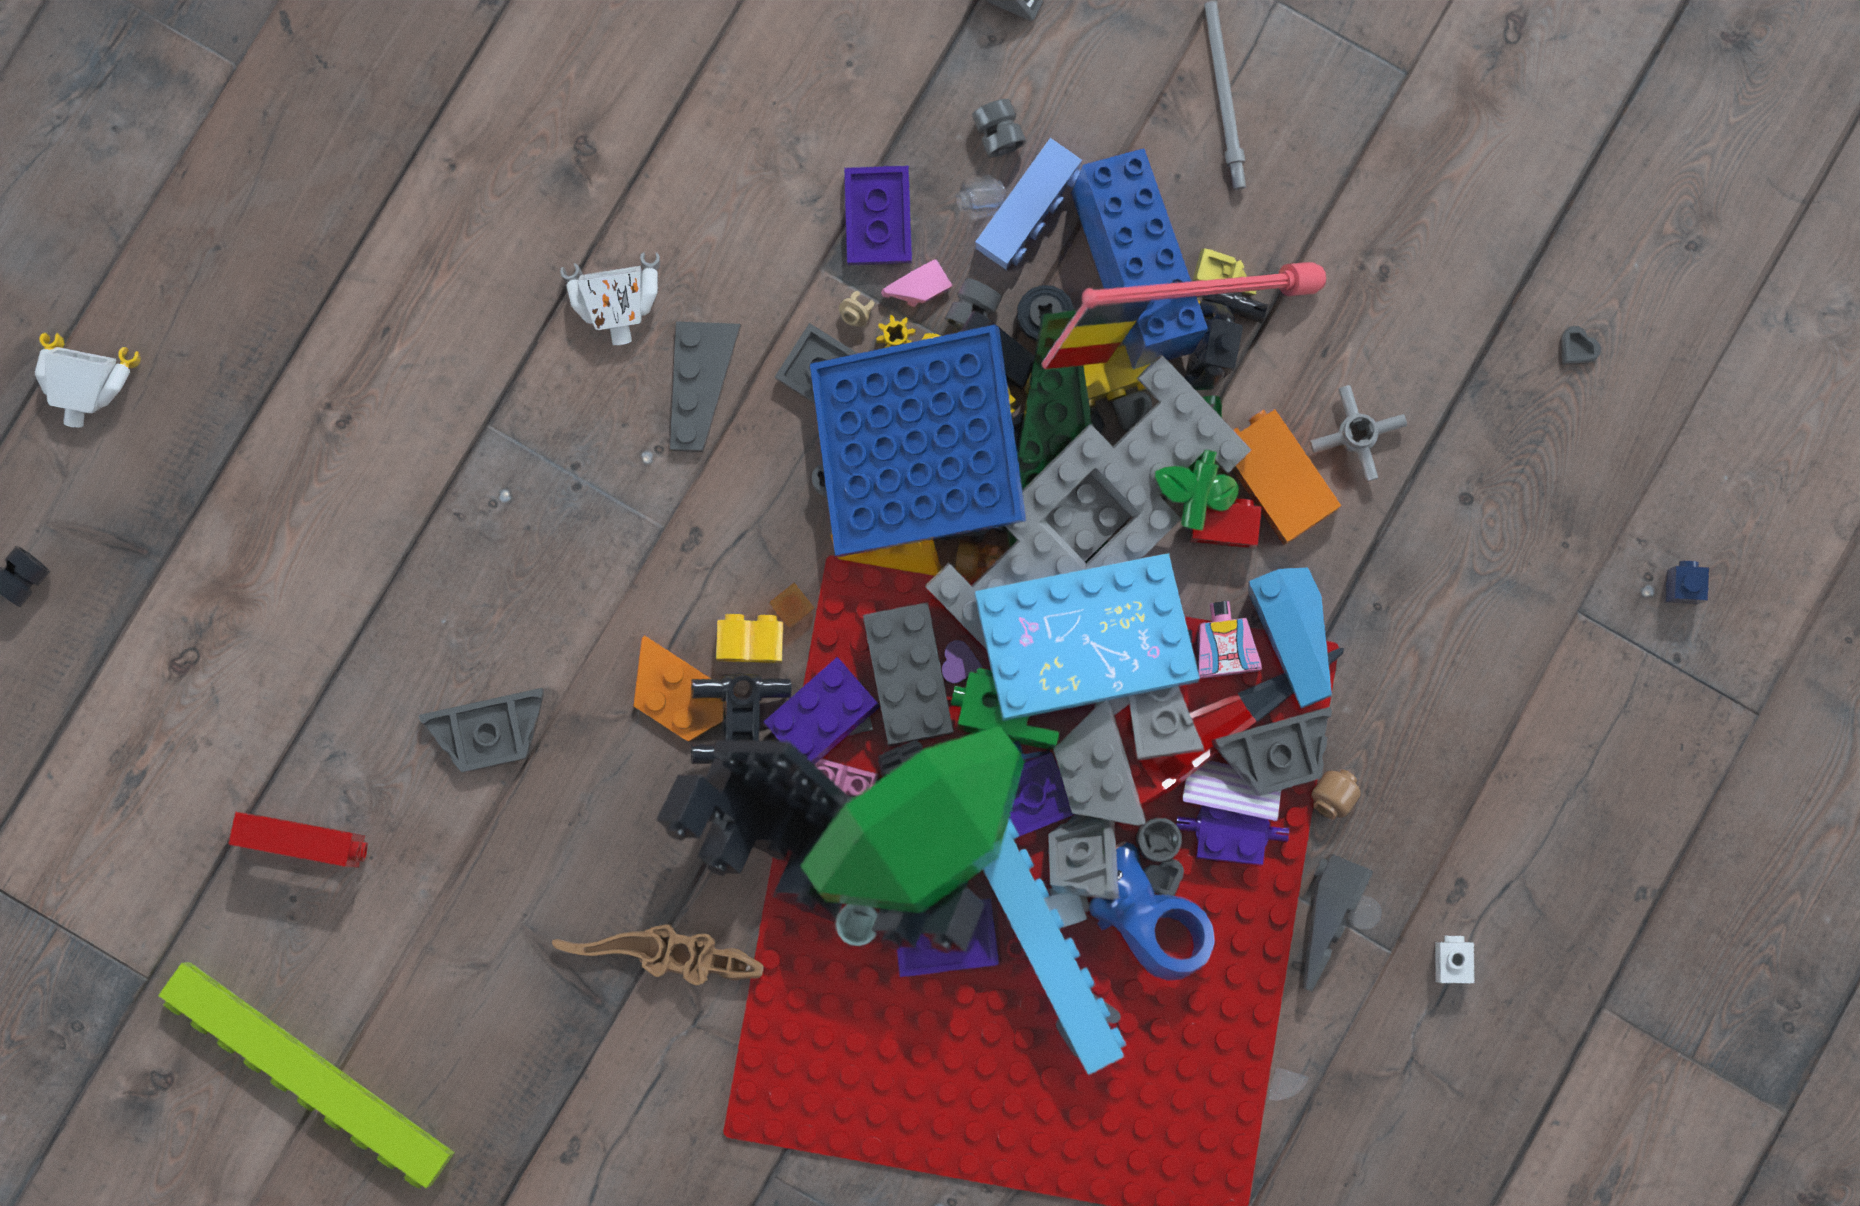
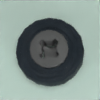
(1041, 297)

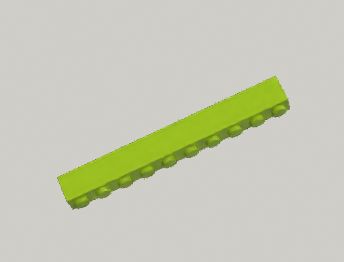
(306, 1075)

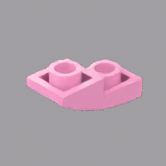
(848, 779)

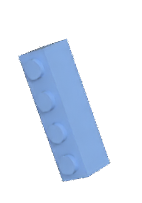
(1029, 204)

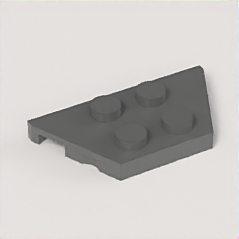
(487, 730)
(1278, 752)

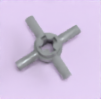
(1363, 422)

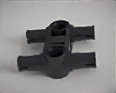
(739, 713)

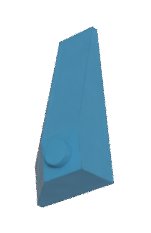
(1294, 623)

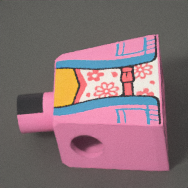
(1225, 645)

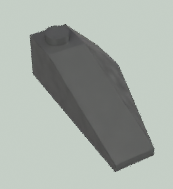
(1335, 893)

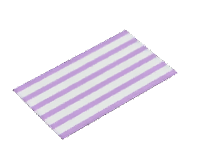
(1222, 788)

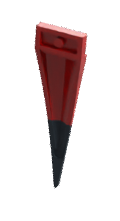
(1226, 717)

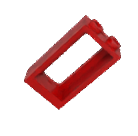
(298, 840)

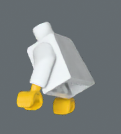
(80, 379)

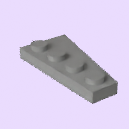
(1163, 724)

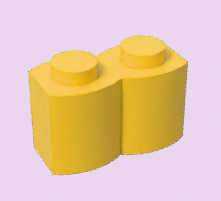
(749, 640)

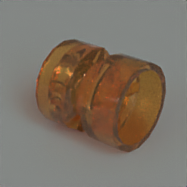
(970, 553)

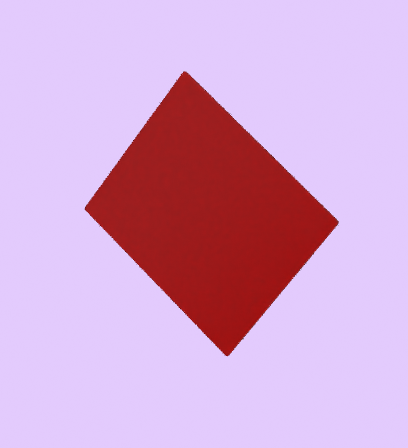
(968, 1063)

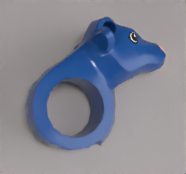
(1137, 914)

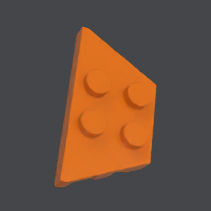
(665, 693)

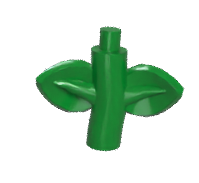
(1197, 489)

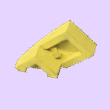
(1215, 265)

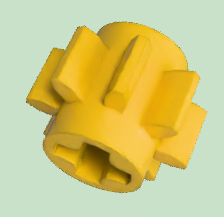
(893, 327)

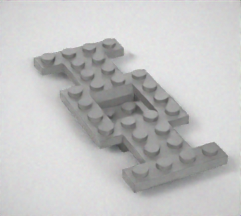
(1096, 490)

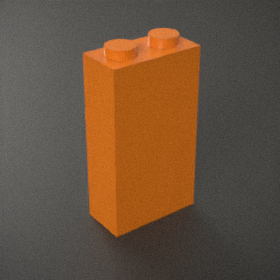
(1282, 478)

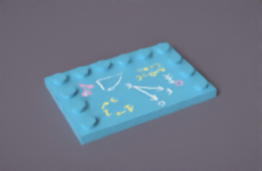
(1086, 637)

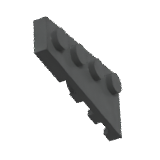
(700, 368)

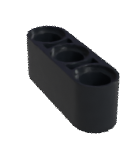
(1016, 358)

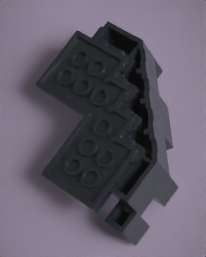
(783, 805)

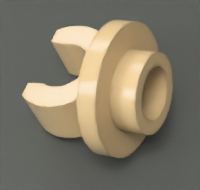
(854, 312)

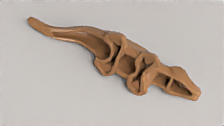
(666, 951)

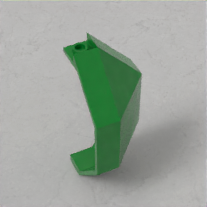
(921, 826)

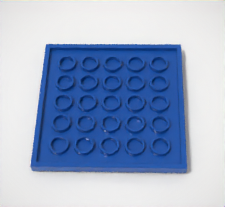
(917, 441)

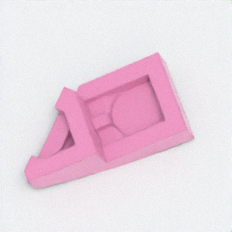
(919, 285)

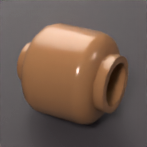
(1336, 794)

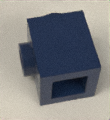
(1687, 583)

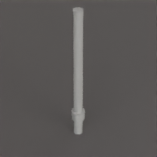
(1234, 155)

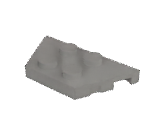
(1098, 770)
(1084, 858)

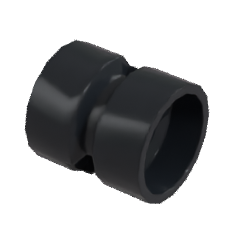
(20, 575)

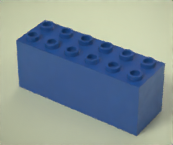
(1137, 248)

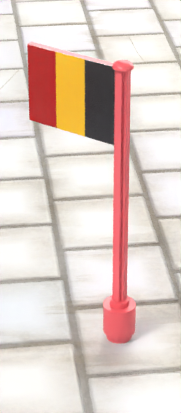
(1111, 313)

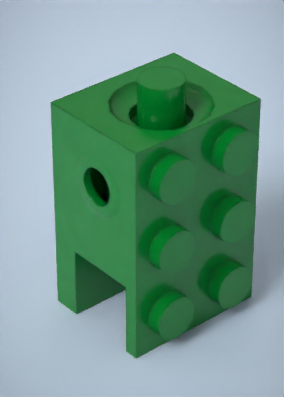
(982, 712)

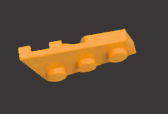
(912, 557)

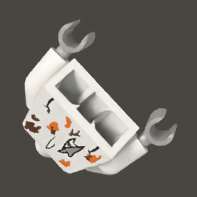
(614, 297)

